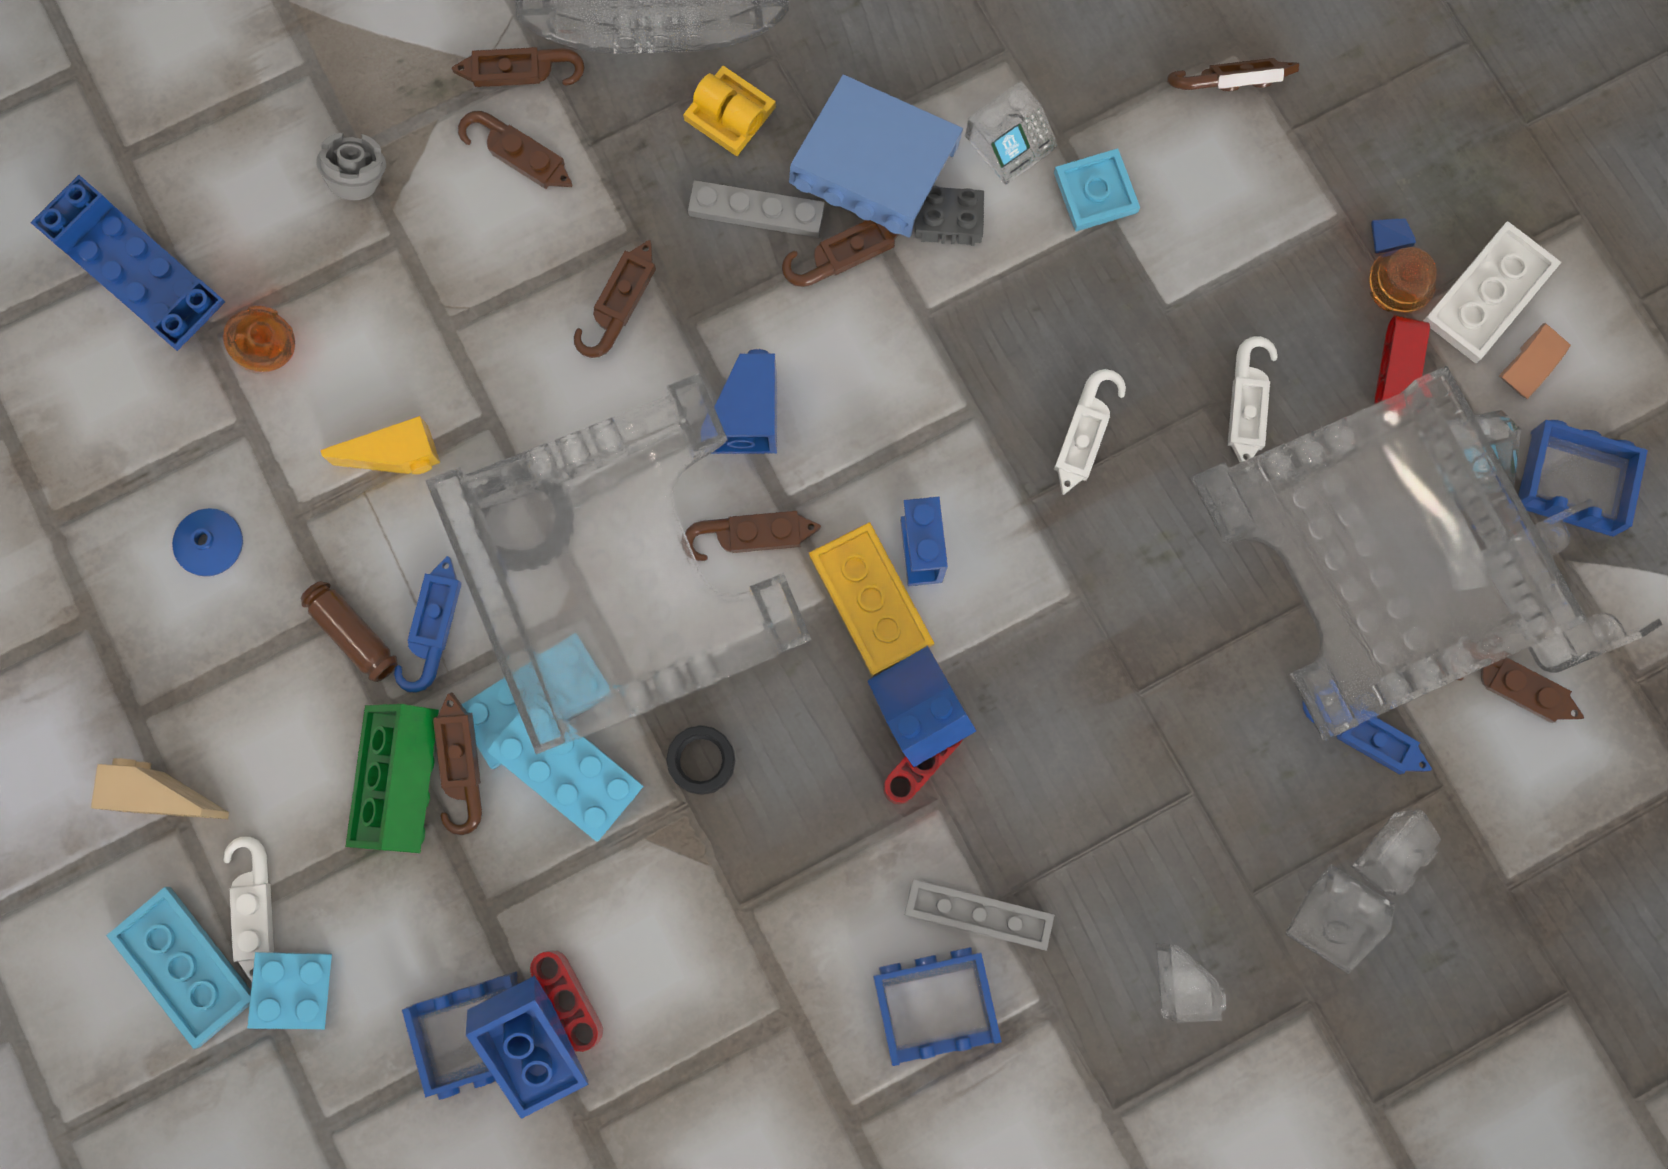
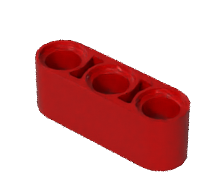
(1401, 356)
(915, 776)
(567, 980)

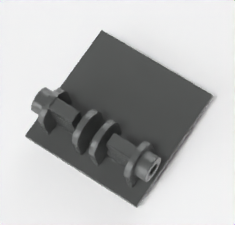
(951, 213)

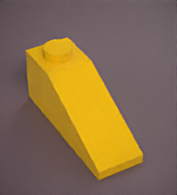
(396, 449)

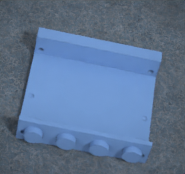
(874, 155)

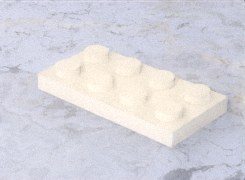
(1491, 292)

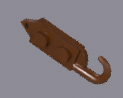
(516, 66)
(1232, 75)
(518, 150)
(842, 252)
(619, 298)
(754, 532)
(1529, 690)
(458, 762)

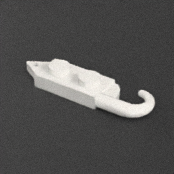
(1249, 401)
(1085, 431)
(250, 906)

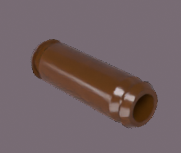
(349, 631)

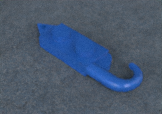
(431, 624)
(1384, 745)

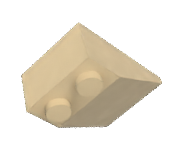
(138, 789)

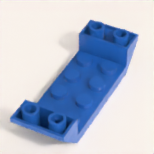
(128, 262)

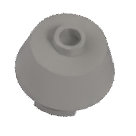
(351, 165)

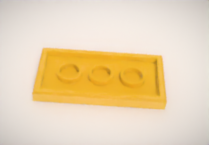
(871, 598)

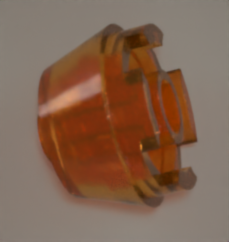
(1403, 279)
(259, 339)

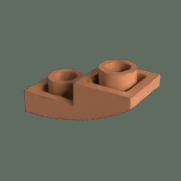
(1536, 361)

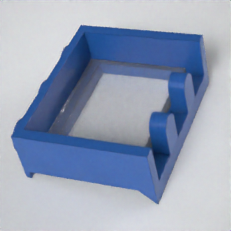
(1577, 465)
(936, 1006)
(440, 1040)

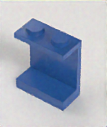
(923, 541)

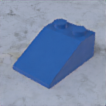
(920, 706)
(525, 1047)

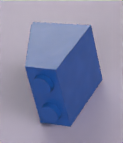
(750, 405)

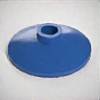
(220, 549)

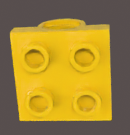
(728, 109)

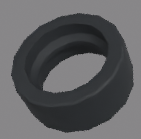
(678, 745)

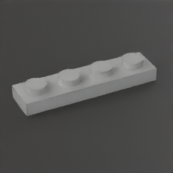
(756, 209)
(979, 914)

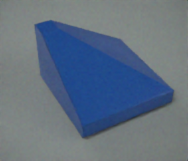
(1391, 235)

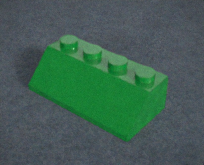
(392, 778)

